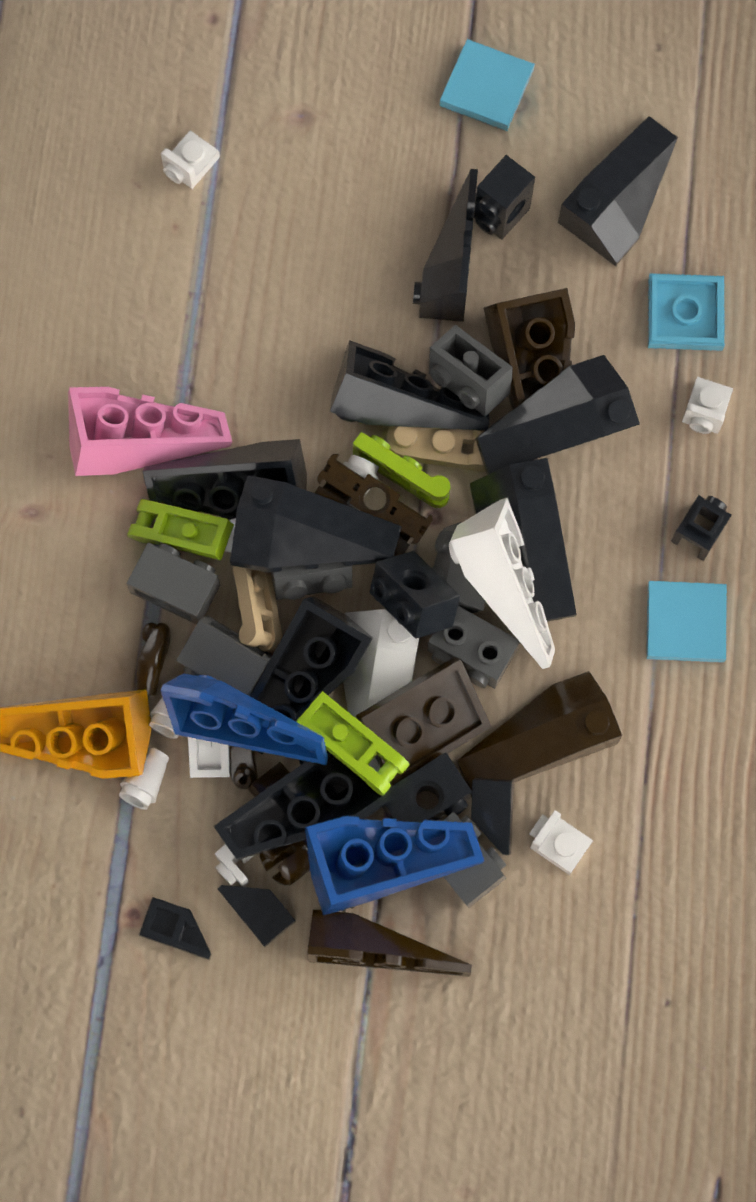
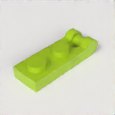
(403, 470)
(181, 529)
(353, 742)

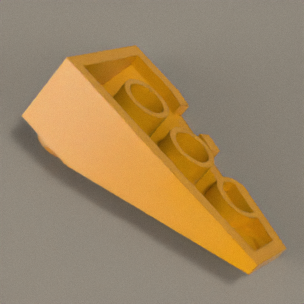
(85, 733)

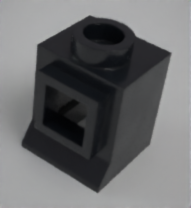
(713, 510)

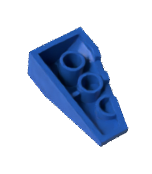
(223, 715)
(371, 859)

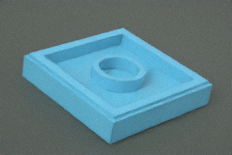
(487, 85)
(686, 312)
(686, 621)

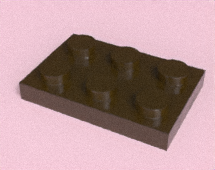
(428, 716)

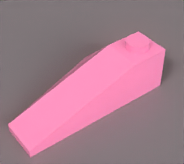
(128, 433)

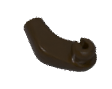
(152, 656)
(242, 767)

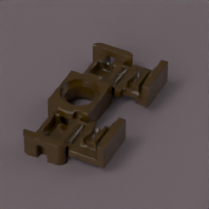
(340, 487)

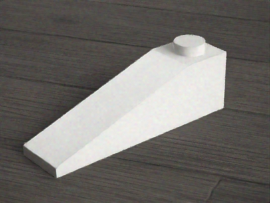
(492, 563)
(384, 666)

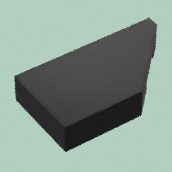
(494, 810)
(259, 911)
(174, 928)

